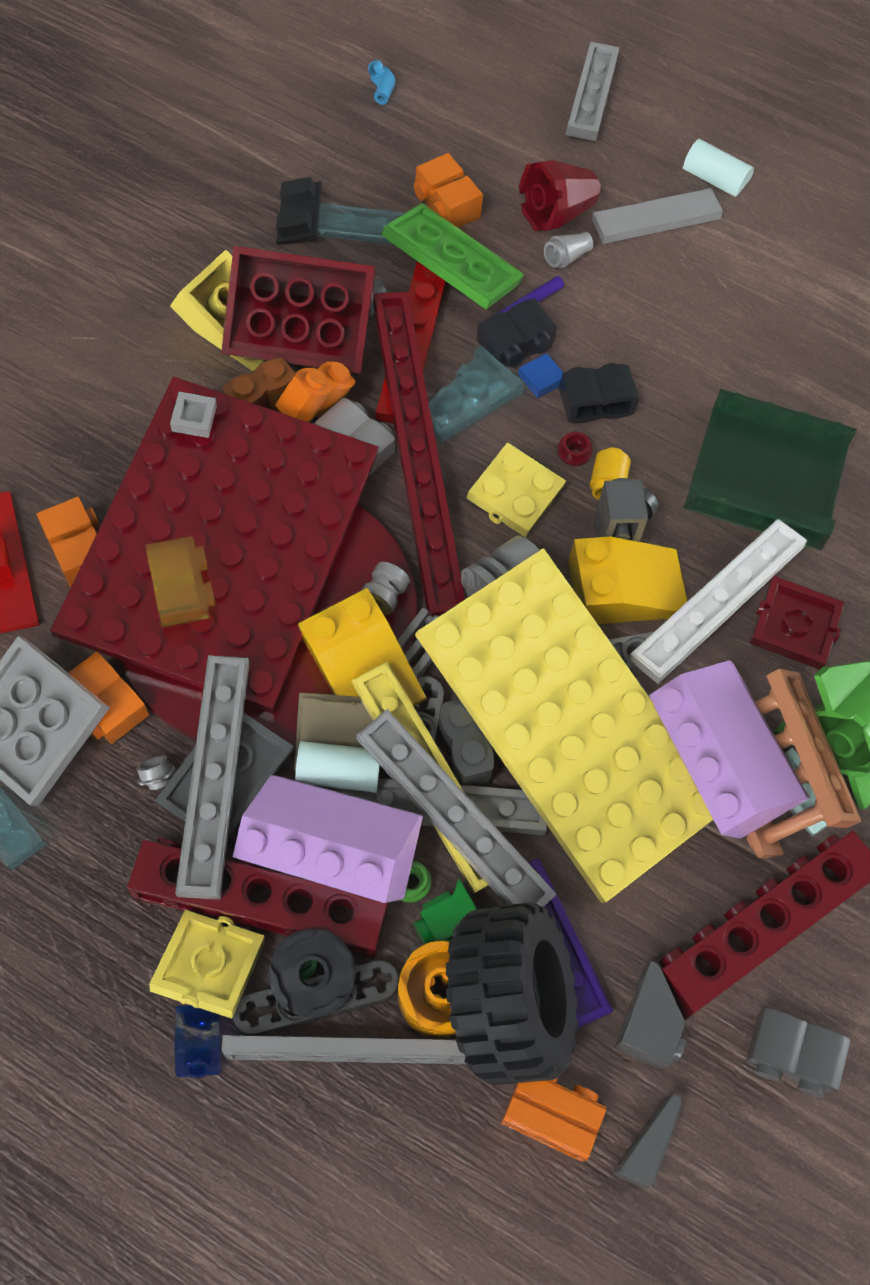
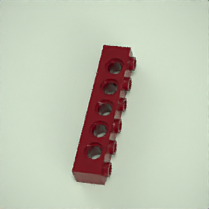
(845, 857)
(362, 933)

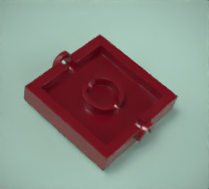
(797, 623)

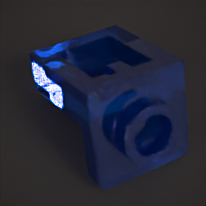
(196, 1042)

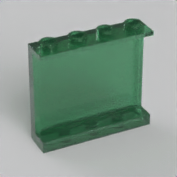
(769, 466)

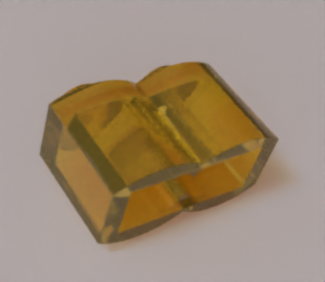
(178, 581)

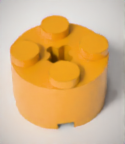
(419, 1007)

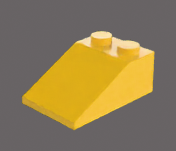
(626, 579)
(354, 640)

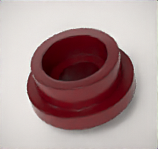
(577, 441)

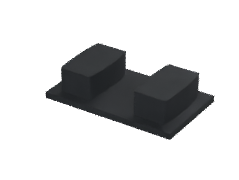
(298, 210)

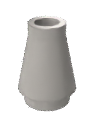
(565, 249)

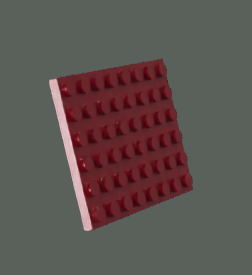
(271, 515)

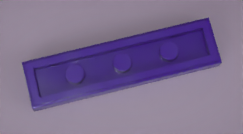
(590, 996)

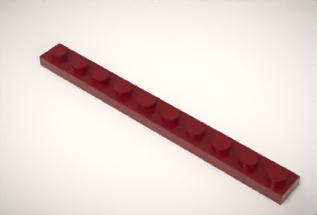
(418, 453)

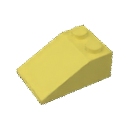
(204, 304)

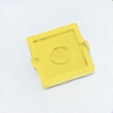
(516, 489)
(207, 963)

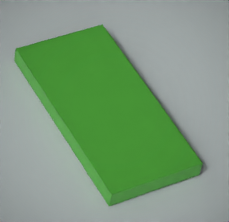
(453, 255)

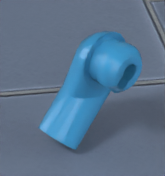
(383, 79)

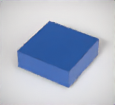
(541, 375)

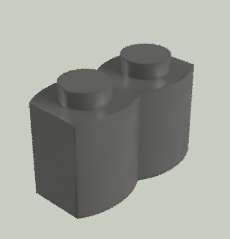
(468, 749)
(797, 1051)

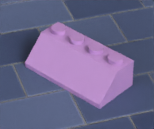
(728, 748)
(330, 838)

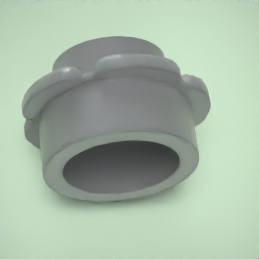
(155, 772)

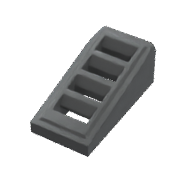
(646, 1153)

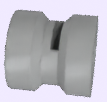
(386, 585)

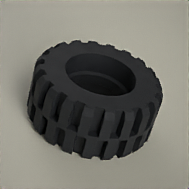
(512, 994)

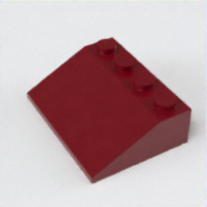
(297, 308)

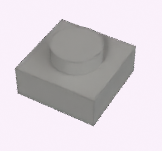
(193, 414)

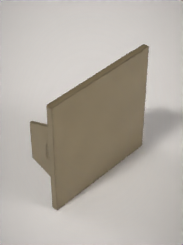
(330, 719)

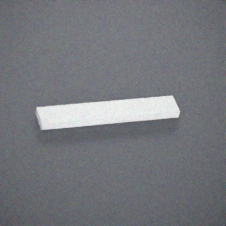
(717, 601)

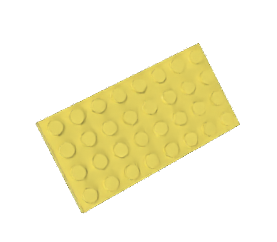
(568, 723)

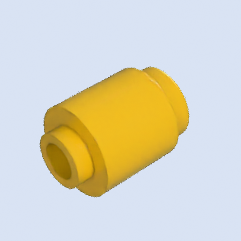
(608, 465)

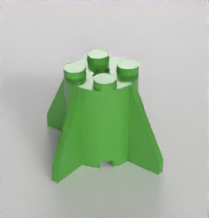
(847, 722)

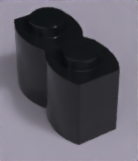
(517, 333)
(598, 393)

